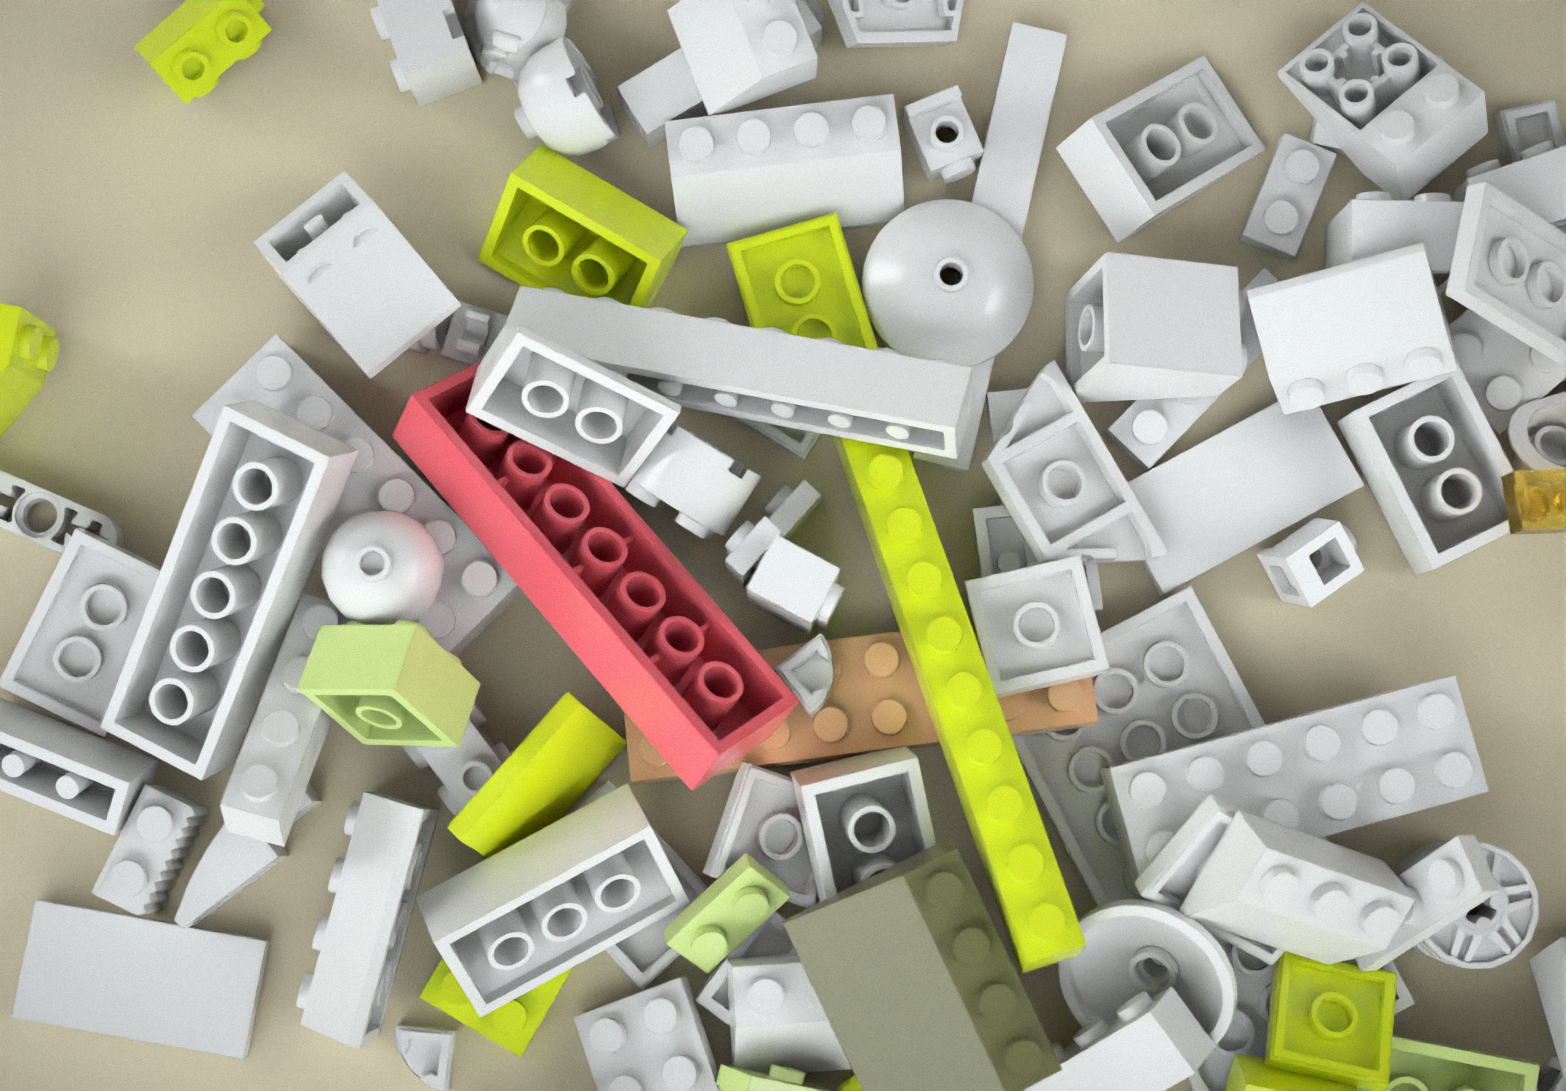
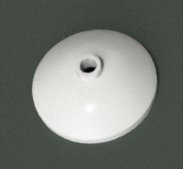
(937, 320)
(1120, 965)

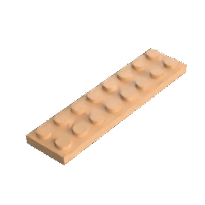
(872, 709)

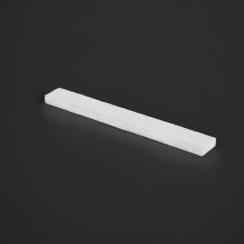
(1010, 170)

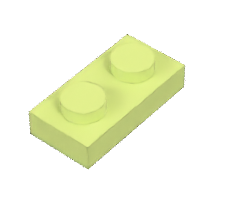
(726, 913)

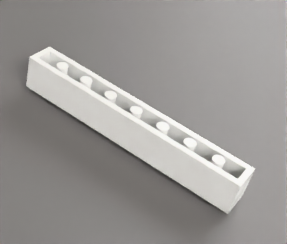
(763, 371)

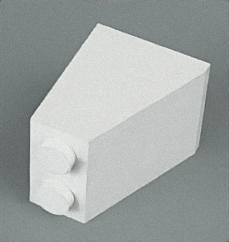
(1153, 329)

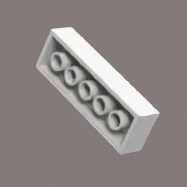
(473, 582)
(228, 588)
(1308, 770)

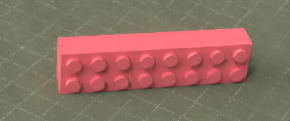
(601, 584)

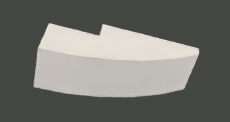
(230, 867)

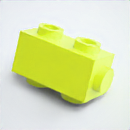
(203, 42)

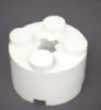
(695, 481)

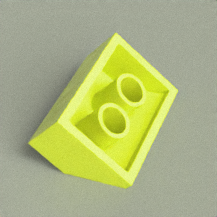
(579, 234)

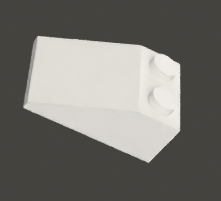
(1159, 148)

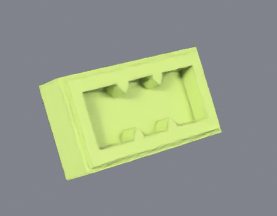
(779, 1079)

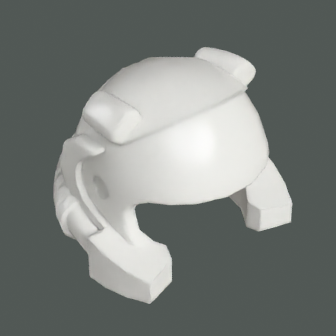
(512, 31)

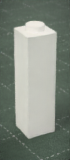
(670, 93)

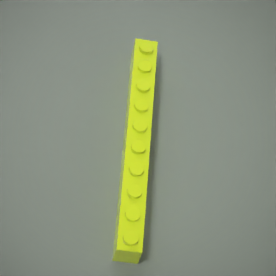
(962, 705)

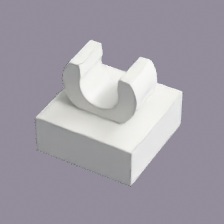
(471, 334)

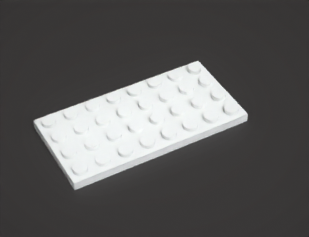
(1162, 692)

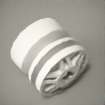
(1502, 921)

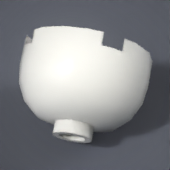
(563, 101)
(382, 568)

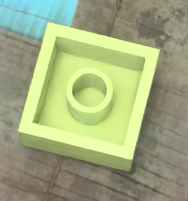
(390, 684)

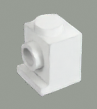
(938, 158)
(1312, 579)

